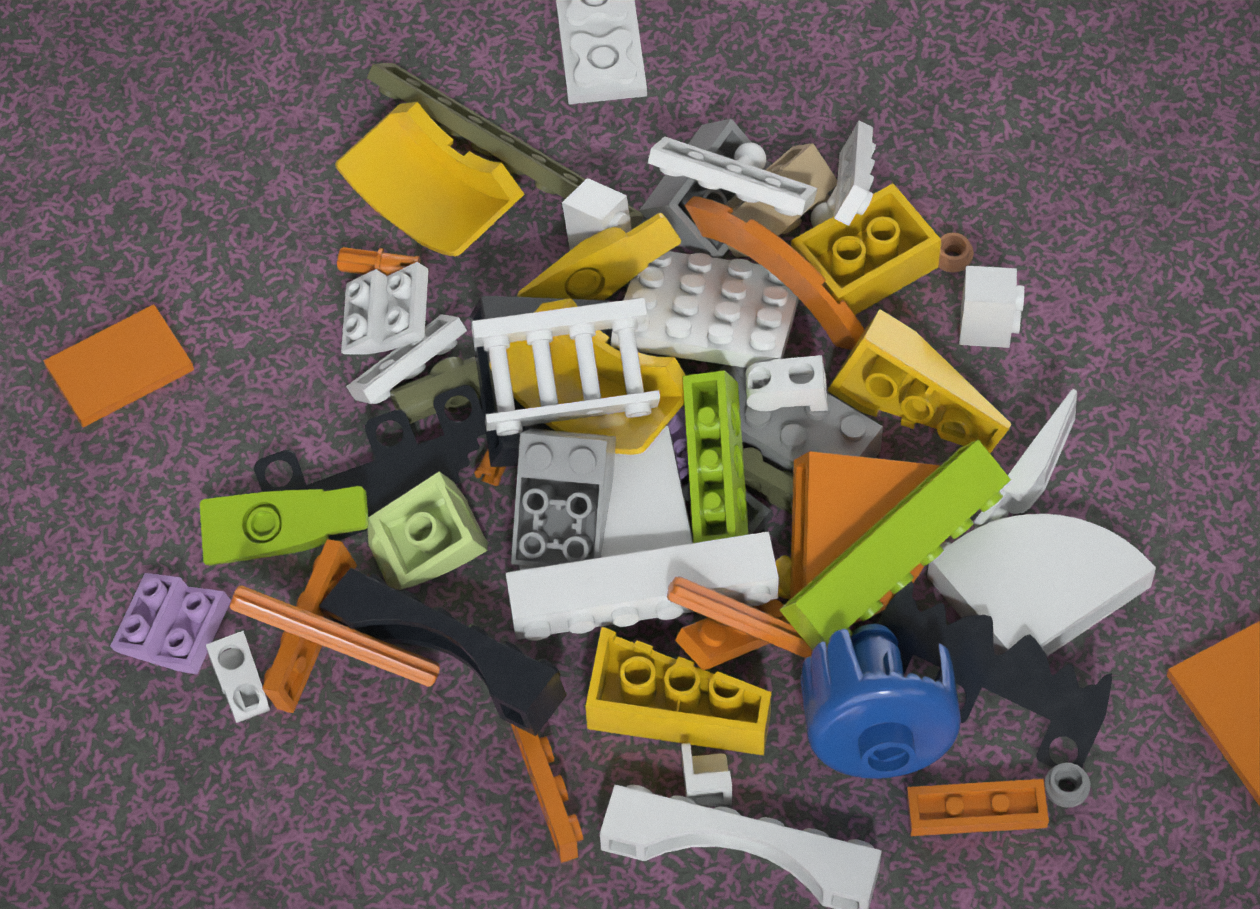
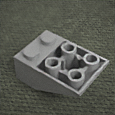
(561, 496)

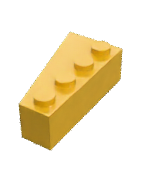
(672, 700)

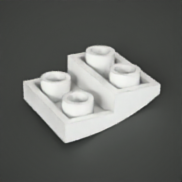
(385, 310)

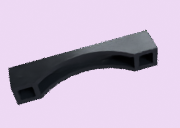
(520, 687)

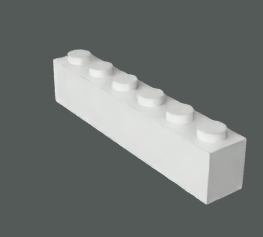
(636, 584)

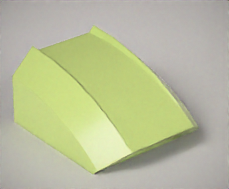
(424, 533)

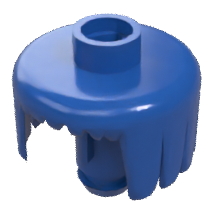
(870, 716)

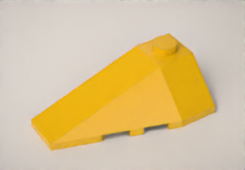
(906, 377)

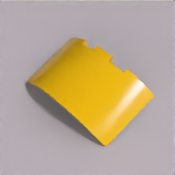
(426, 185)
(631, 434)

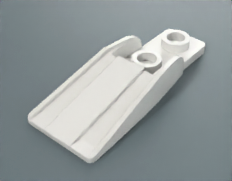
(1035, 466)

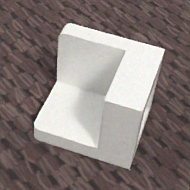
(706, 778)

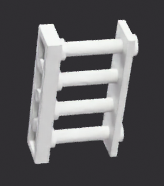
(539, 330)

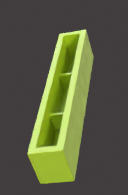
(897, 544)

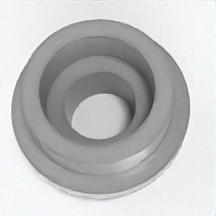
(1067, 772)

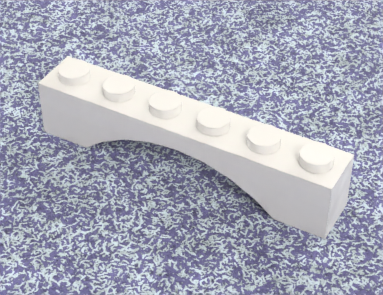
(650, 825)

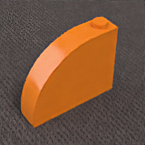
(840, 501)

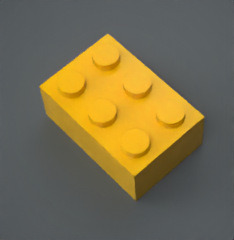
(874, 253)

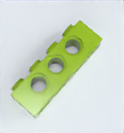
(715, 456)

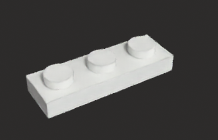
(407, 361)

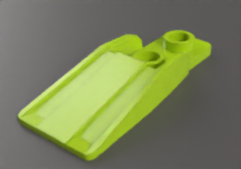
(277, 522)

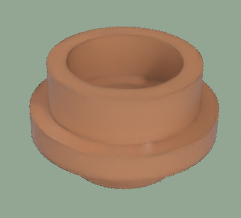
(955, 243)

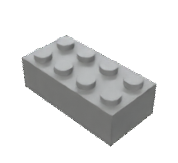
(796, 430)

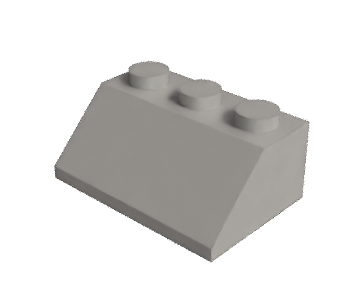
(674, 192)

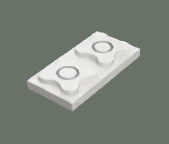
(601, 50)

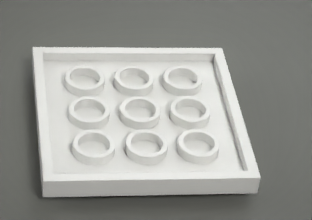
(712, 310)

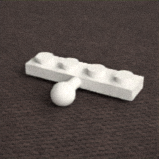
(739, 176)
(853, 179)

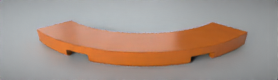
(783, 261)

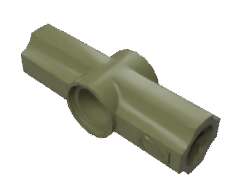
(418, 396)

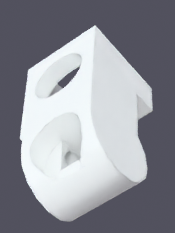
(787, 384)
(238, 676)

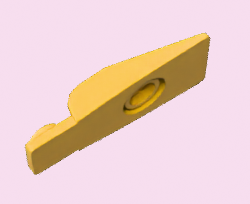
(604, 262)

